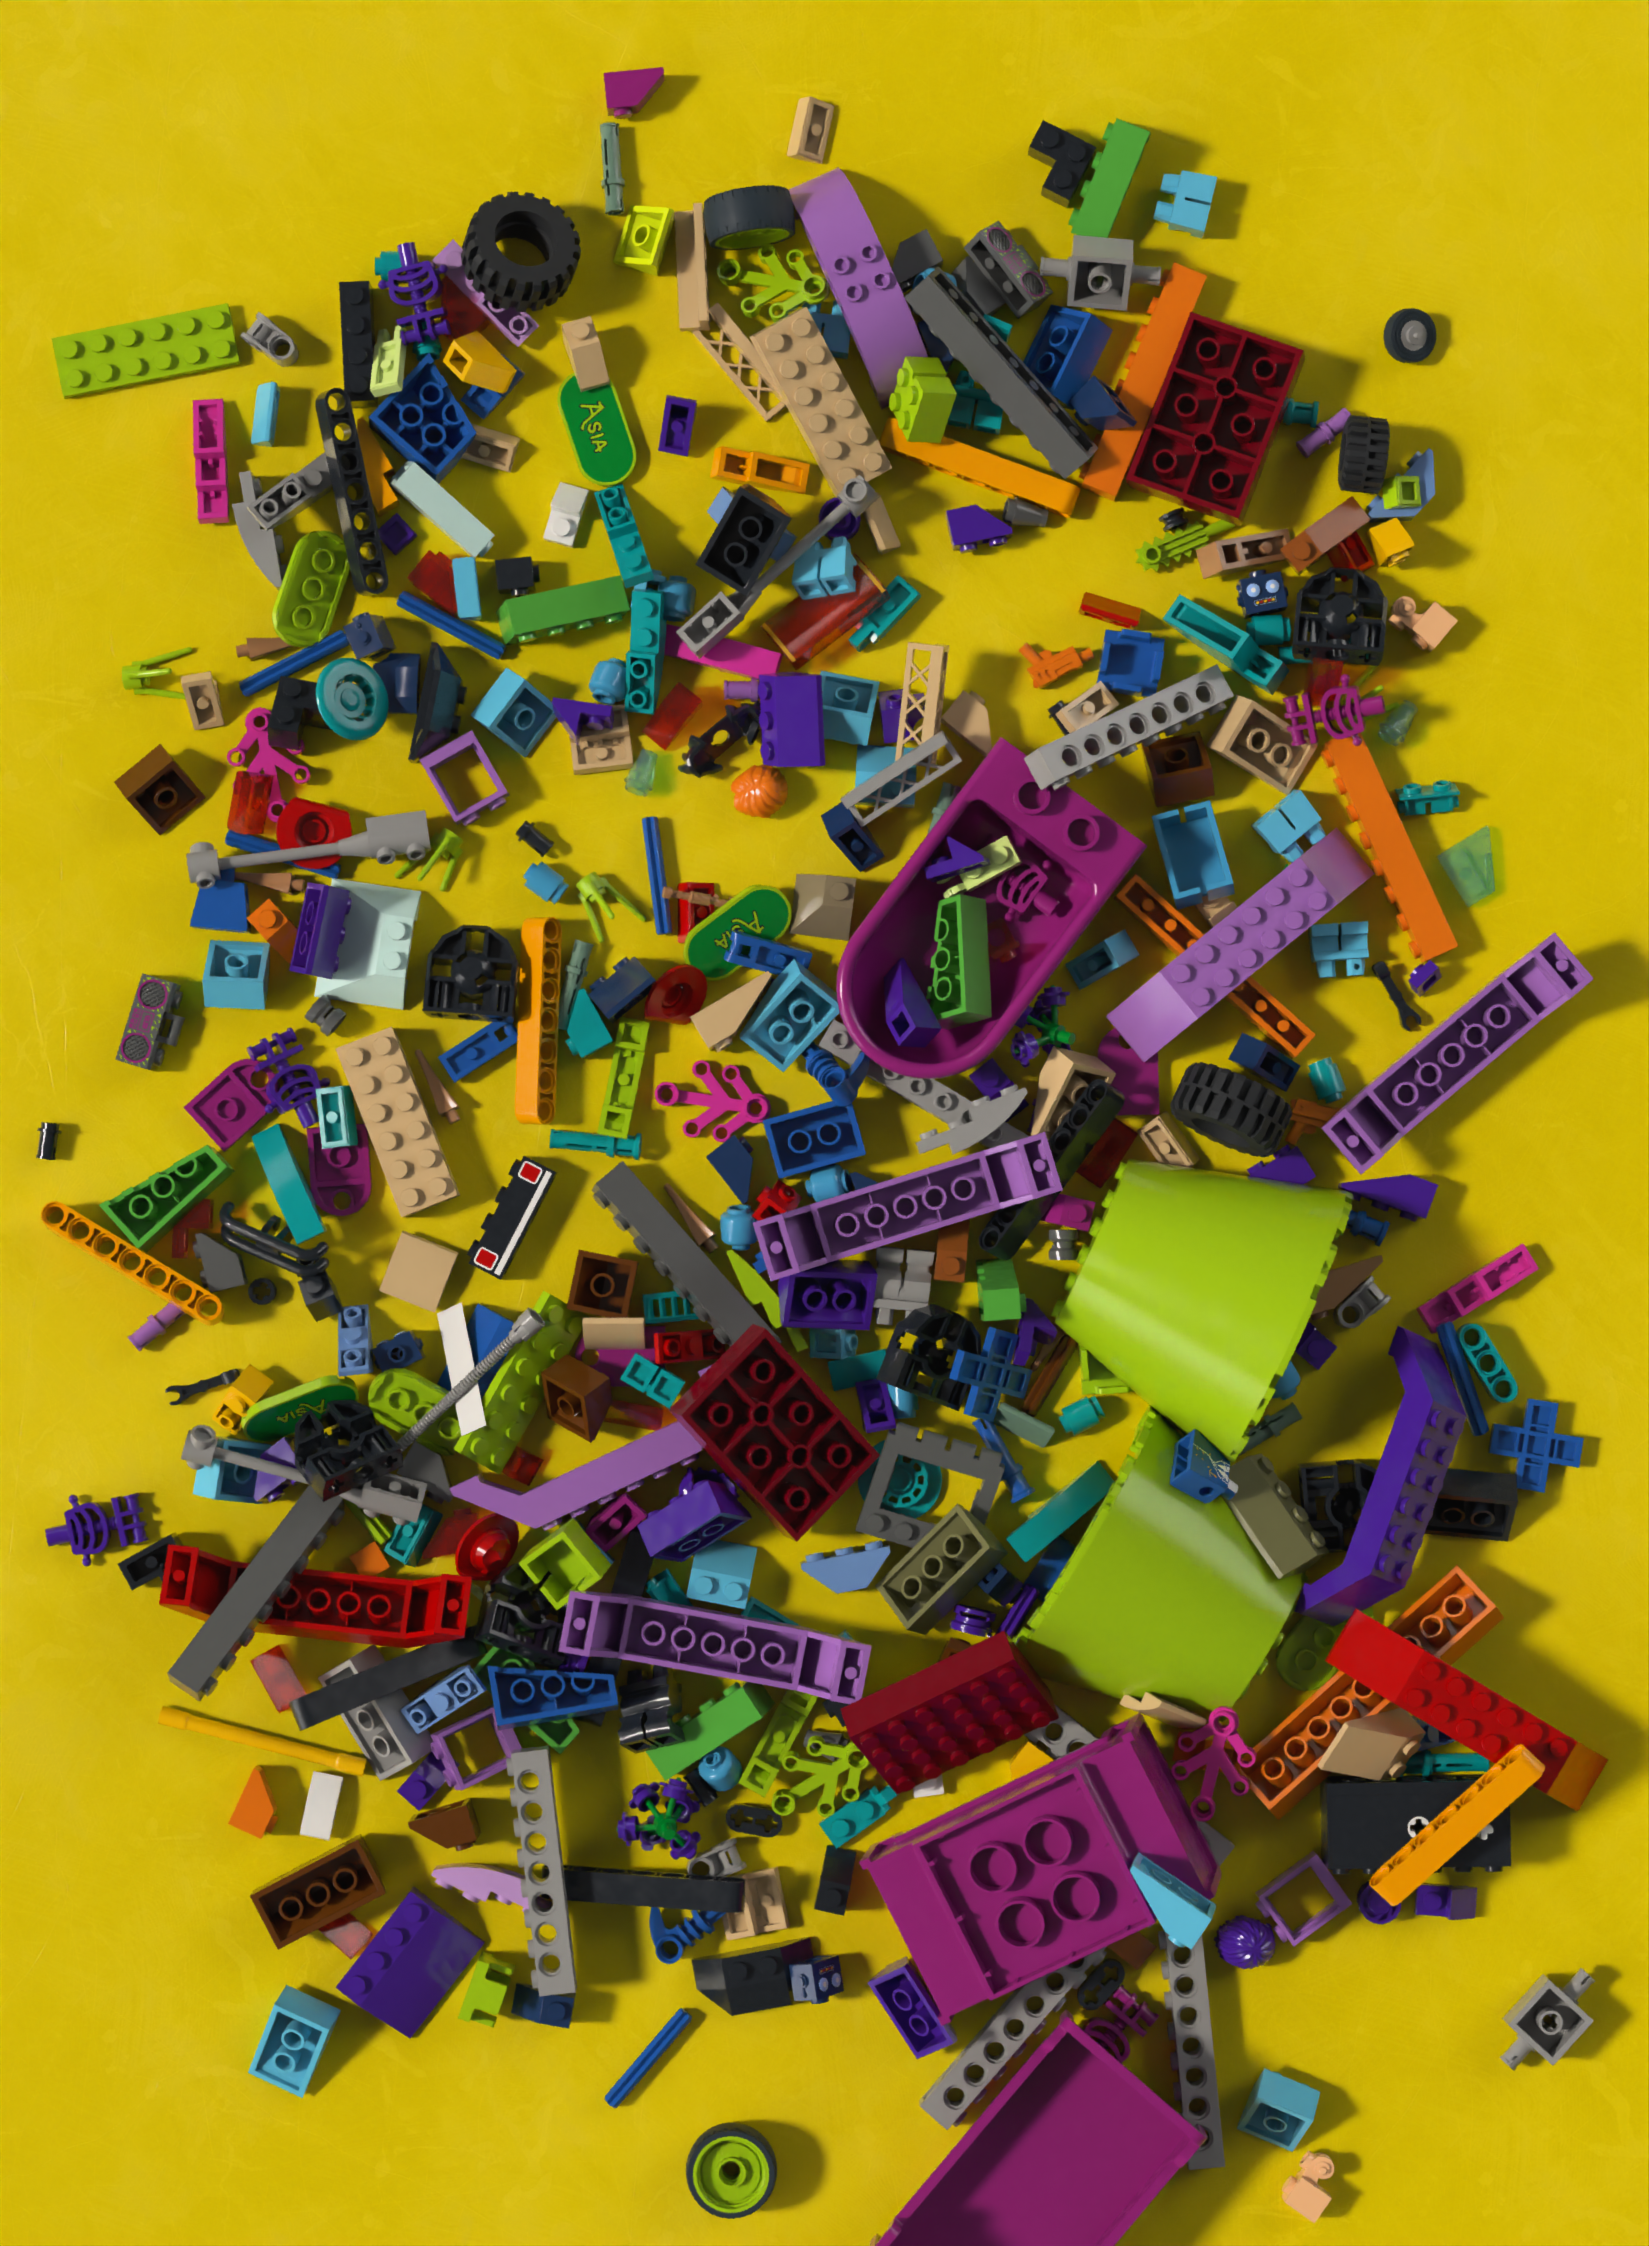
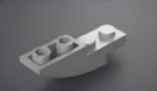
(294, 493)
(261, 544)
(985, 1118)

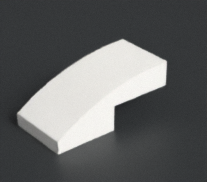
(321, 1805)

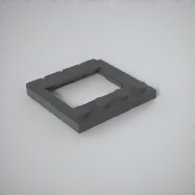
(933, 1450)

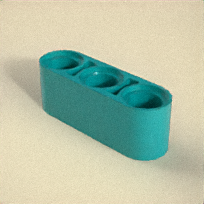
(1499, 1370)

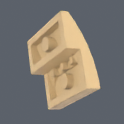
(604, 748)
(418, 1271)
(614, 1333)
(1164, 1711)
(764, 1906)

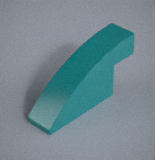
(1226, 644)
(288, 1184)
(1060, 1511)

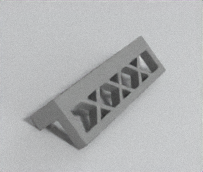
(895, 769)

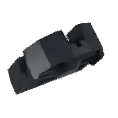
(1331, 620)
(467, 966)
(929, 1326)
(336, 1464)
(1339, 1511)
(500, 1618)

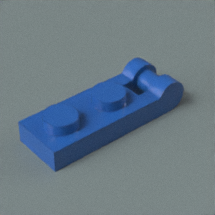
(764, 953)
(478, 1050)

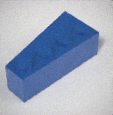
(542, 1696)

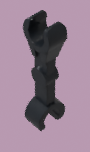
(1383, 974)
(203, 1385)

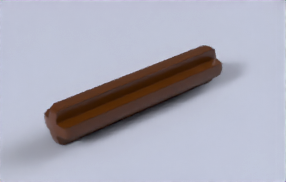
(1049, 1376)

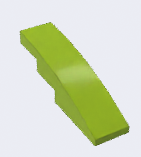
(758, 1291)

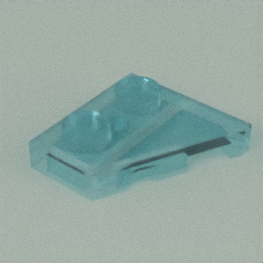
(1471, 866)

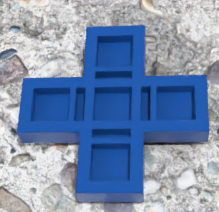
(990, 1374)
(1536, 1445)

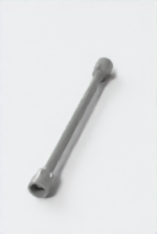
(525, 1326)

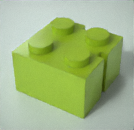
(922, 399)
(570, 1559)

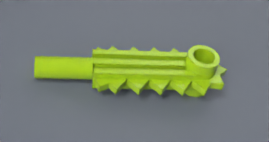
(1182, 542)

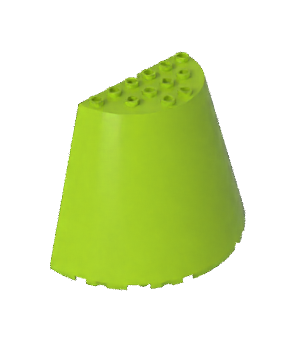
(1202, 1289)
(1160, 1593)

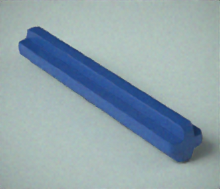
(451, 625)
(293, 663)
(257, 845)
(656, 875)
(1462, 1378)
(648, 2058)

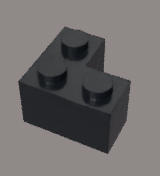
(1067, 157)
(292, 710)
(148, 1562)

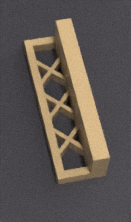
(692, 269)
(746, 350)
(933, 697)

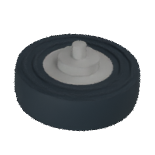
(1409, 335)

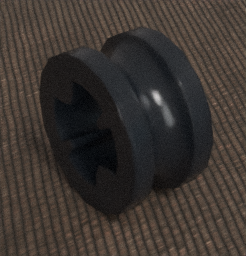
(1173, 519)
(266, 1299)

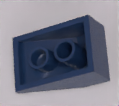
(622, 989)

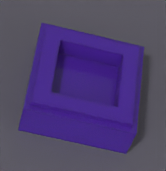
(396, 534)

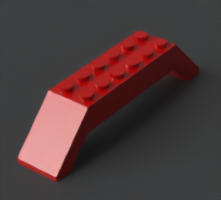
(327, 1602)
(1462, 1707)

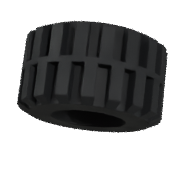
(1363, 454)

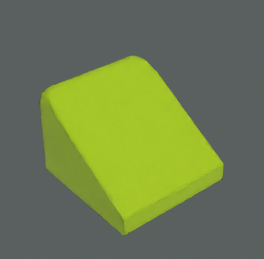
(1401, 492)

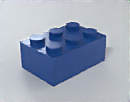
(813, 1138)

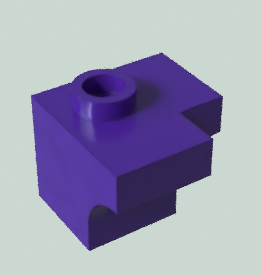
(890, 710)

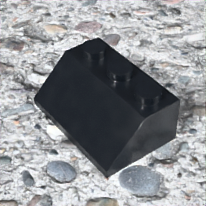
(744, 539)
(1475, 1505)

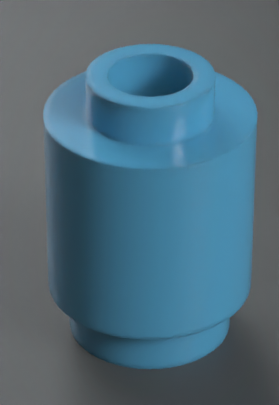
(545, 882)
(903, 1402)

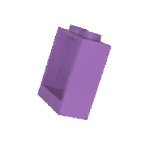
(447, 754)
(506, 1738)
(1339, 1904)

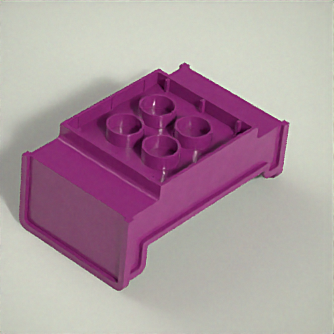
(1039, 1868)
(1053, 2158)

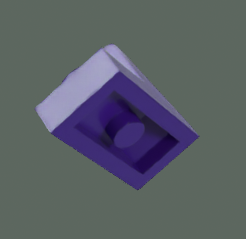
(677, 425)
(575, 714)
(962, 861)
(991, 1080)
(1032, 1328)
(1314, 1347)
(875, 1405)
(424, 1781)
(1446, 1901)

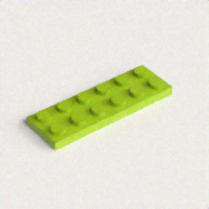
(146, 351)
(519, 1385)

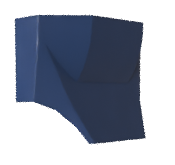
(402, 681)

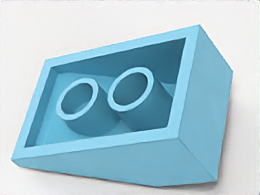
(790, 1015)
(1176, 1905)
(294, 2040)

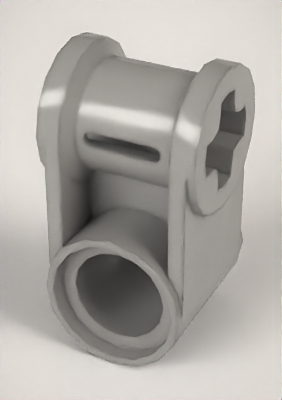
(267, 338)
(1362, 1303)
(718, 1860)

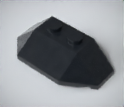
(438, 706)
(752, 1976)

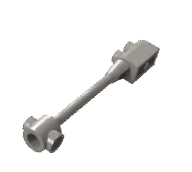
(725, 613)
(383, 840)
(384, 1495)

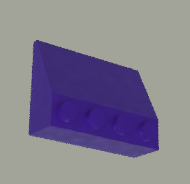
(410, 1963)

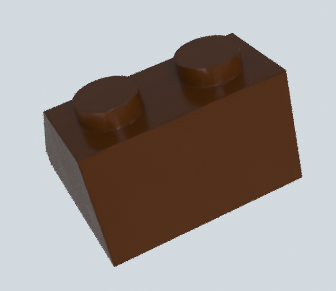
(1178, 769)
(159, 789)
(602, 1285)
(576, 1396)
(449, 1825)

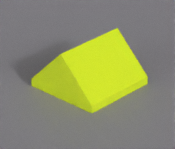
(645, 238)

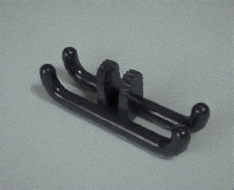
(271, 1247)

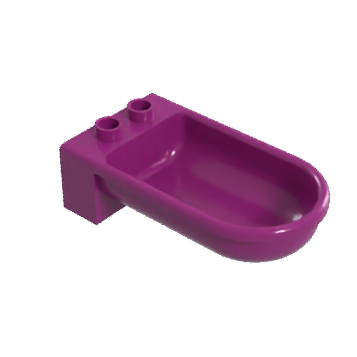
(1000, 799)

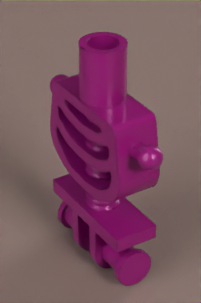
(1360, 707)
(1035, 896)
(1115, 2029)

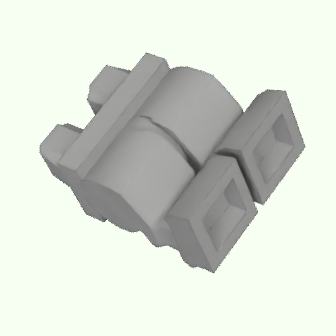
(897, 1292)

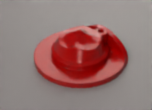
(311, 824)
(676, 995)
(487, 1547)

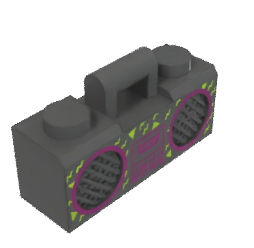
(1009, 269)
(144, 1028)

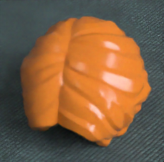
(760, 791)

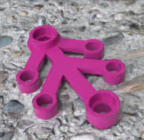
(267, 758)
(718, 1102)
(1214, 1757)

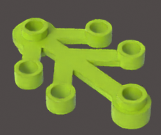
(776, 284)
(825, 1773)

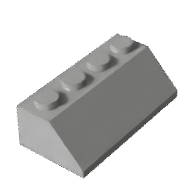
(380, 1725)

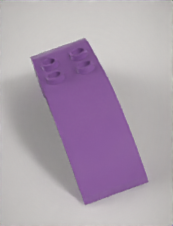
(858, 277)

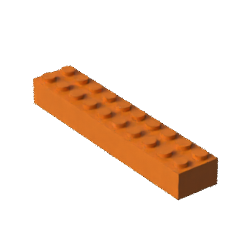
(1441, 1622)

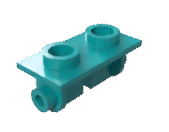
(1439, 795)
(666, 1588)

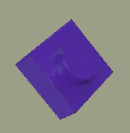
(1424, 977)

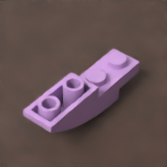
(513, 324)
(481, 1879)

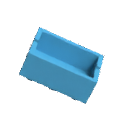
(1193, 855)

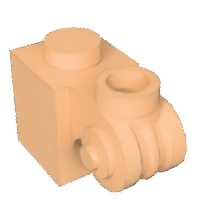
(1425, 628)
(1303, 2191)

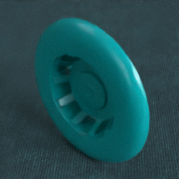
(345, 702)
(904, 1483)

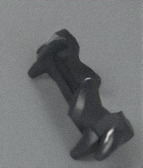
(737, 723)

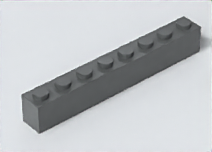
(1001, 373)
(676, 1255)
(255, 1593)

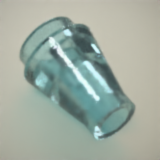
(1397, 724)
(641, 776)

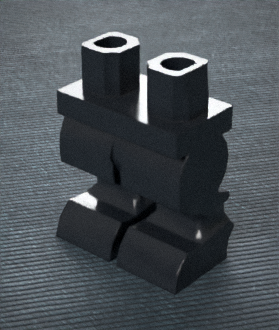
(649, 1709)

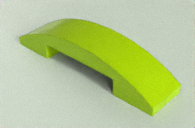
(624, 1078)
(776, 1741)

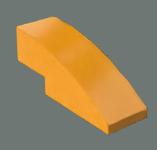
(377, 470)
(759, 470)

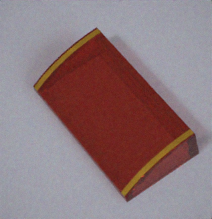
(813, 624)

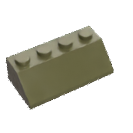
(1273, 1518)
(940, 1570)

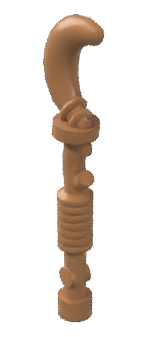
(694, 897)

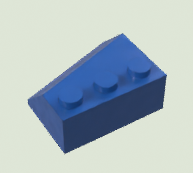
(425, 421)

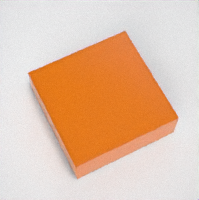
(370, 1560)

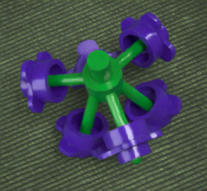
(1045, 1018)
(662, 1826)

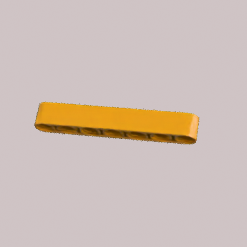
(984, 470)
(538, 1020)
(122, 1252)
(1457, 1825)

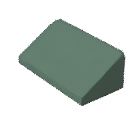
(1023, 1425)

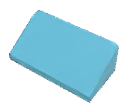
(265, 414)
(466, 588)

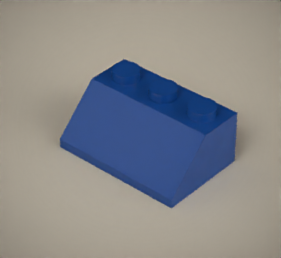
(1066, 351)
(485, 1332)

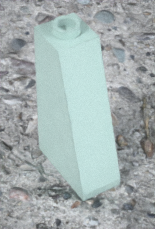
(441, 509)

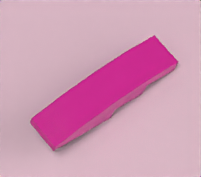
(210, 461)
(726, 656)
(1477, 1288)

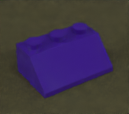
(791, 719)
(320, 930)
(829, 1296)
(692, 1521)
(912, 2008)

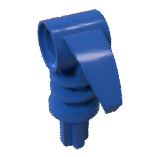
(838, 1083)
(680, 1934)

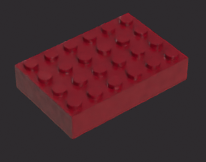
(1215, 418)
(774, 1432)
(950, 1713)

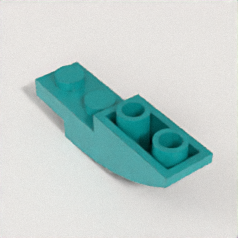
(624, 535)
(646, 651)

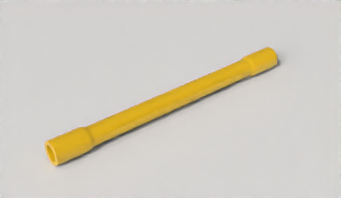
(186, 1721)

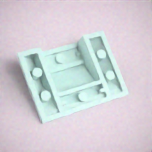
(374, 946)

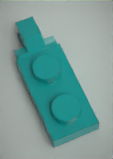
(883, 619)
(857, 1815)

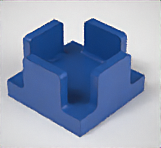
(1131, 662)

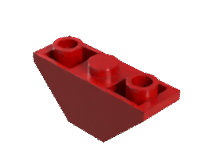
(687, 1346)

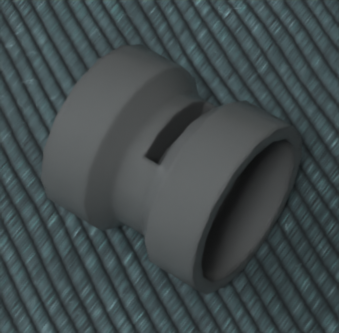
(323, 1009)
(1063, 1244)

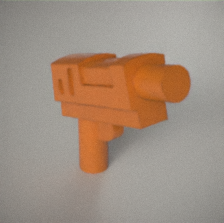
(1050, 668)
(1307, 1117)

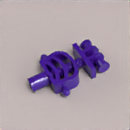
(413, 274)
(301, 1105)
(70, 1532)

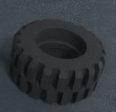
(528, 220)
(1231, 1109)

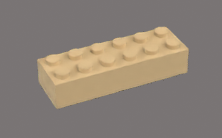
(820, 400)
(397, 1122)

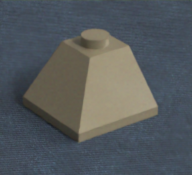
(822, 906)

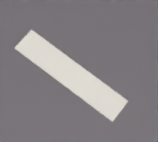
(459, 1364)

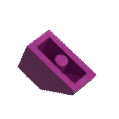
(631, 90)
(1070, 1212)
(614, 1521)

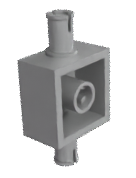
(1100, 272)
(1535, 2034)

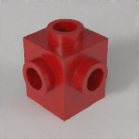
(776, 1200)

